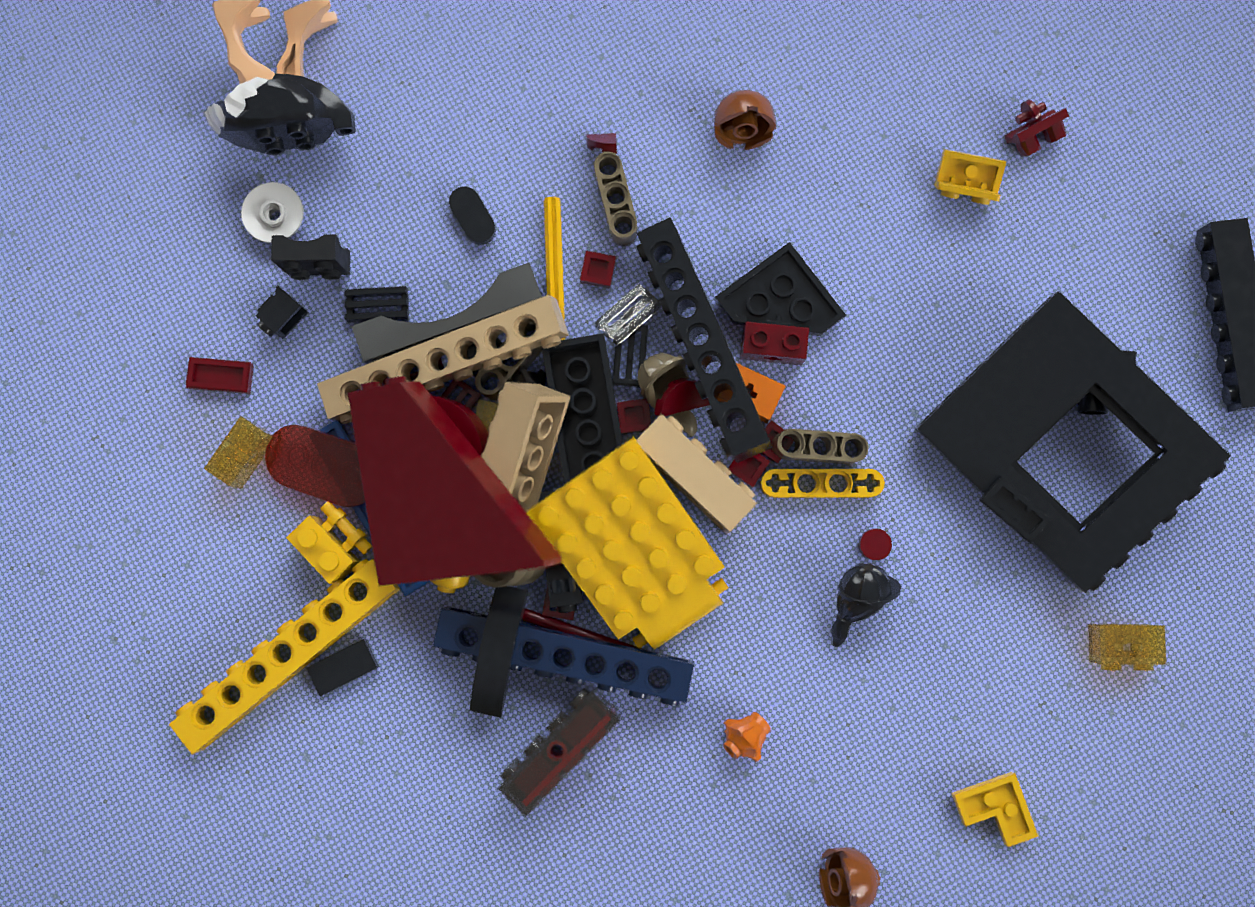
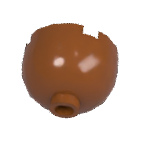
(744, 119)
(848, 878)

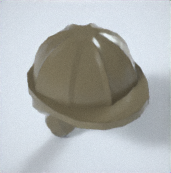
(653, 380)

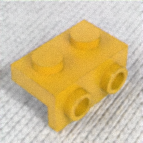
(969, 176)

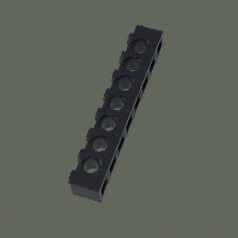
(665, 239)

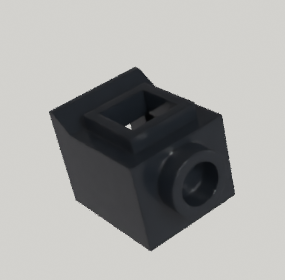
(280, 314)

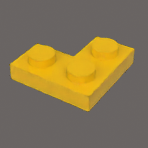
(999, 799)

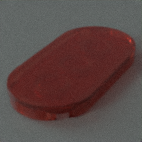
(316, 464)

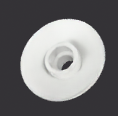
(266, 200)

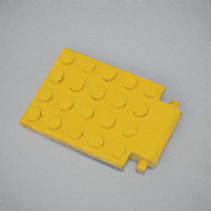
(632, 547)

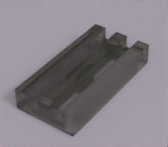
(635, 323)

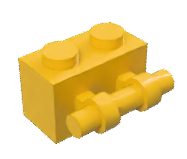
(324, 548)

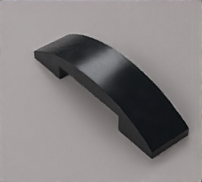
(497, 650)

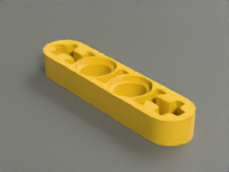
(821, 479)

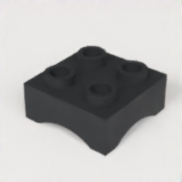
(314, 257)

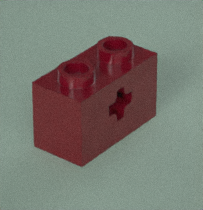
(774, 343)

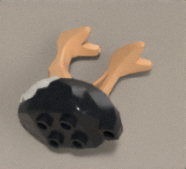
(281, 108)

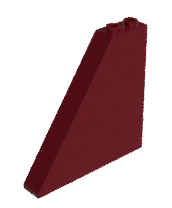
(432, 495)

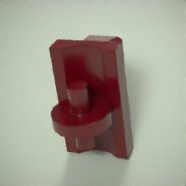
(1049, 123)

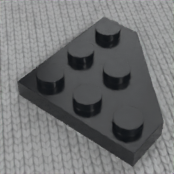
(781, 293)

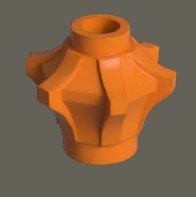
(746, 736)

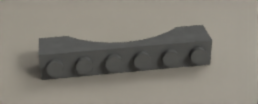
(386, 336)

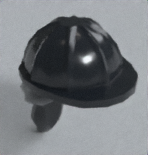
(861, 595)

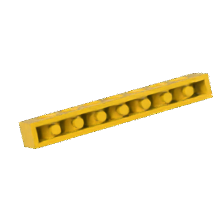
(191, 723)

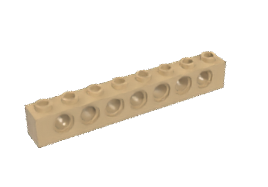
(548, 333)

